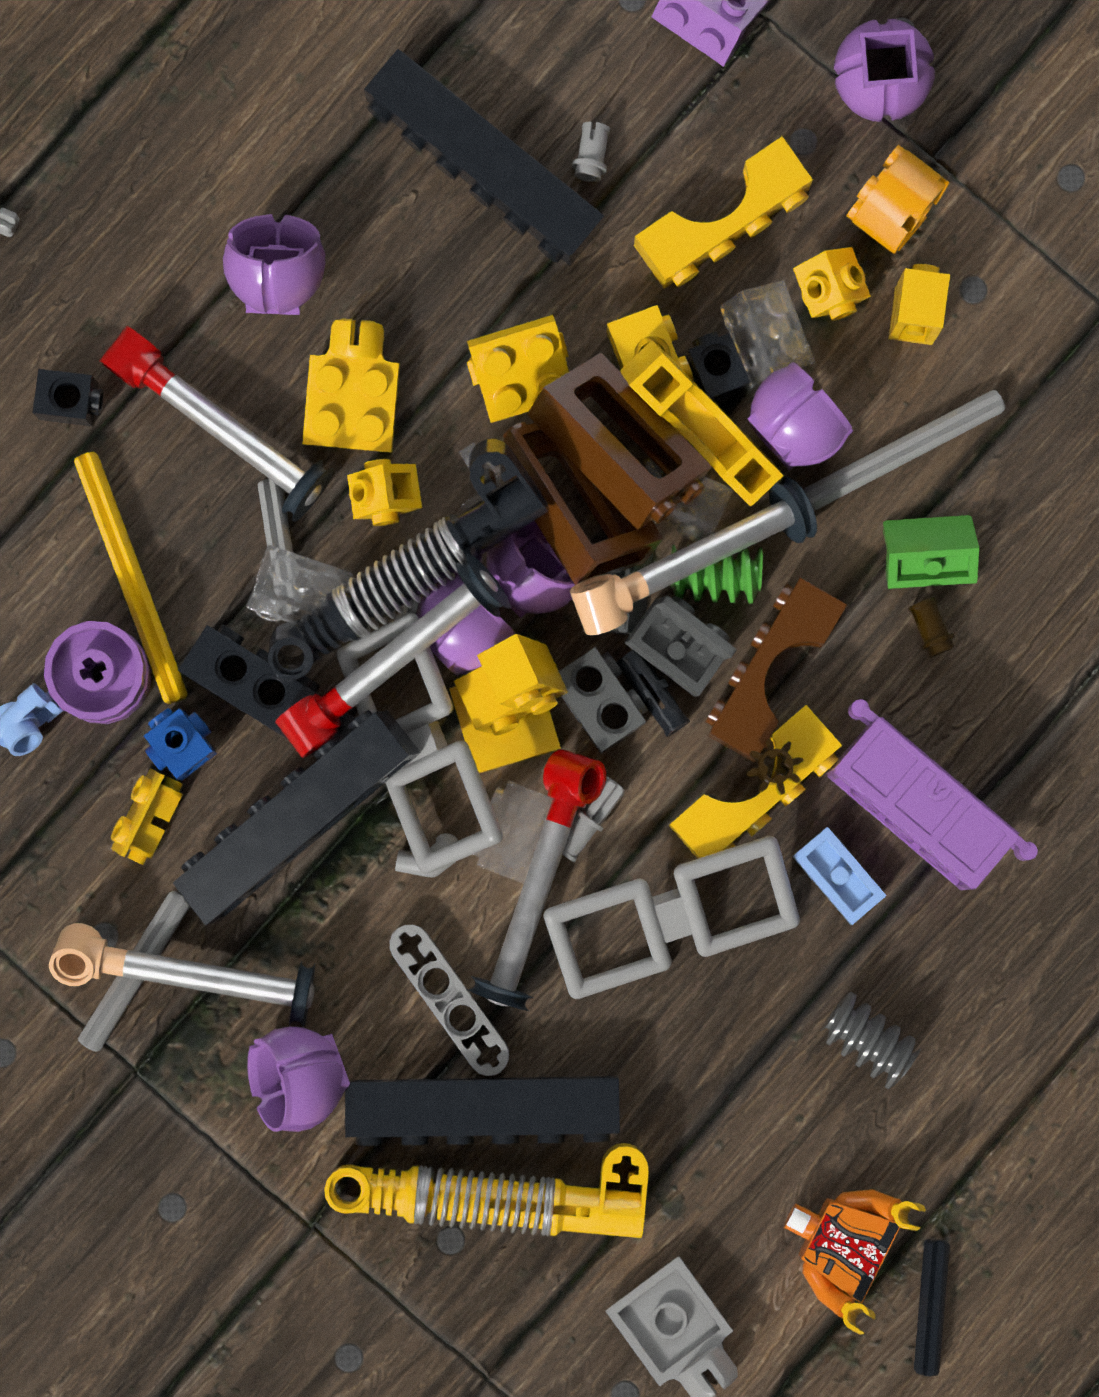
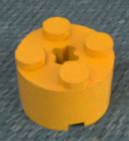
(898, 199)

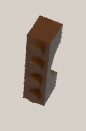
(803, 620)

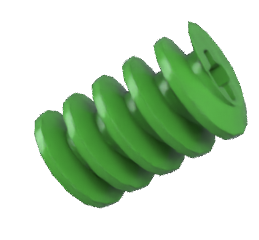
(727, 575)

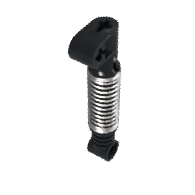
(418, 567)

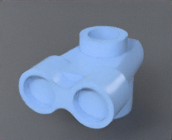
(22, 718)

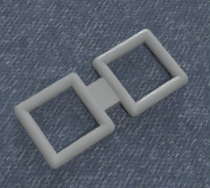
(426, 734)
(672, 917)

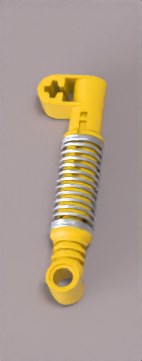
(503, 1202)

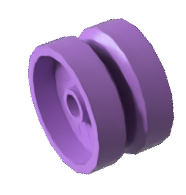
(71, 669)

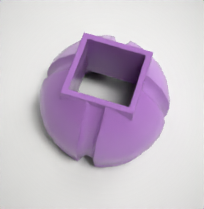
(884, 97)
(274, 263)
(795, 420)
(530, 572)
(469, 637)
(296, 1078)

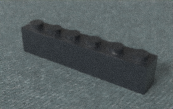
(483, 158)
(296, 816)
(482, 1107)

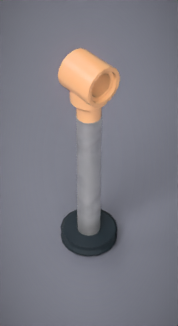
(607, 598)
(85, 955)

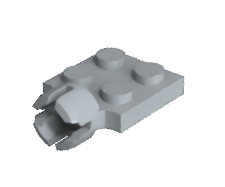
(676, 1330)

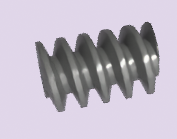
(870, 1040)

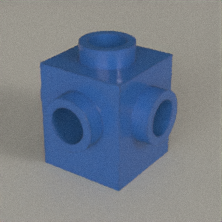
(194, 749)

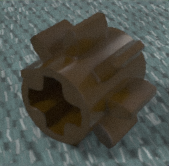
(787, 764)

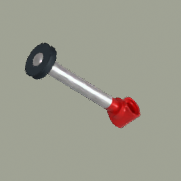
(141, 365)
(316, 718)
(572, 783)

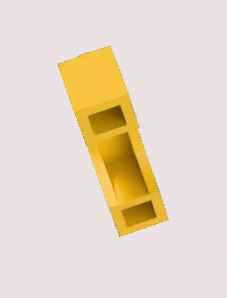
(677, 245)
(701, 423)
(714, 825)

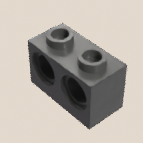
(589, 705)

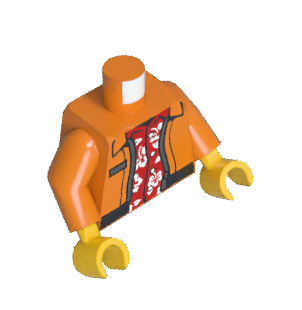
(848, 1246)

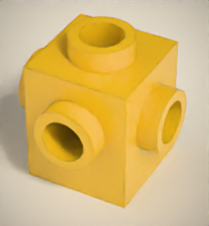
(832, 283)
(384, 491)

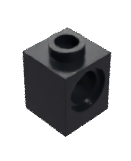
(725, 385)
(51, 386)

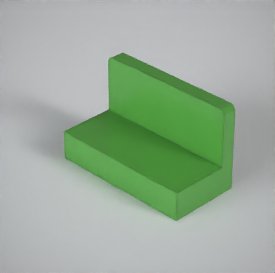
(931, 551)

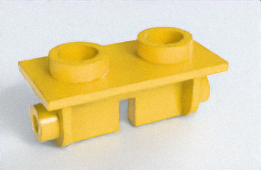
(135, 829)

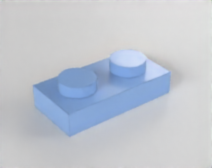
(839, 876)

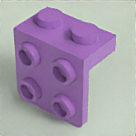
(709, 24)

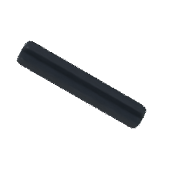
(931, 1307)

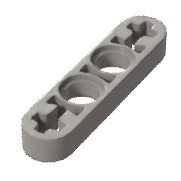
(444, 1003)

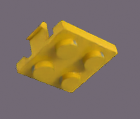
(517, 365)

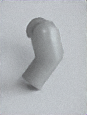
(407, 864)

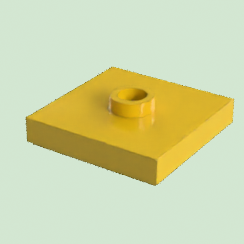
(529, 739)

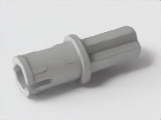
(589, 820)

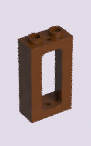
(602, 456)
(579, 557)

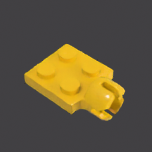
(352, 391)

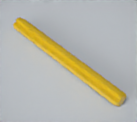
(130, 578)

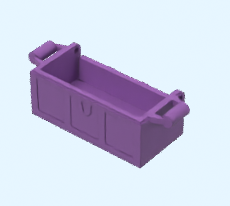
(924, 803)

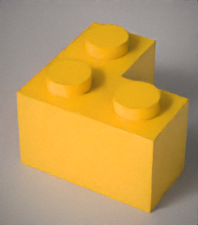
(512, 682)

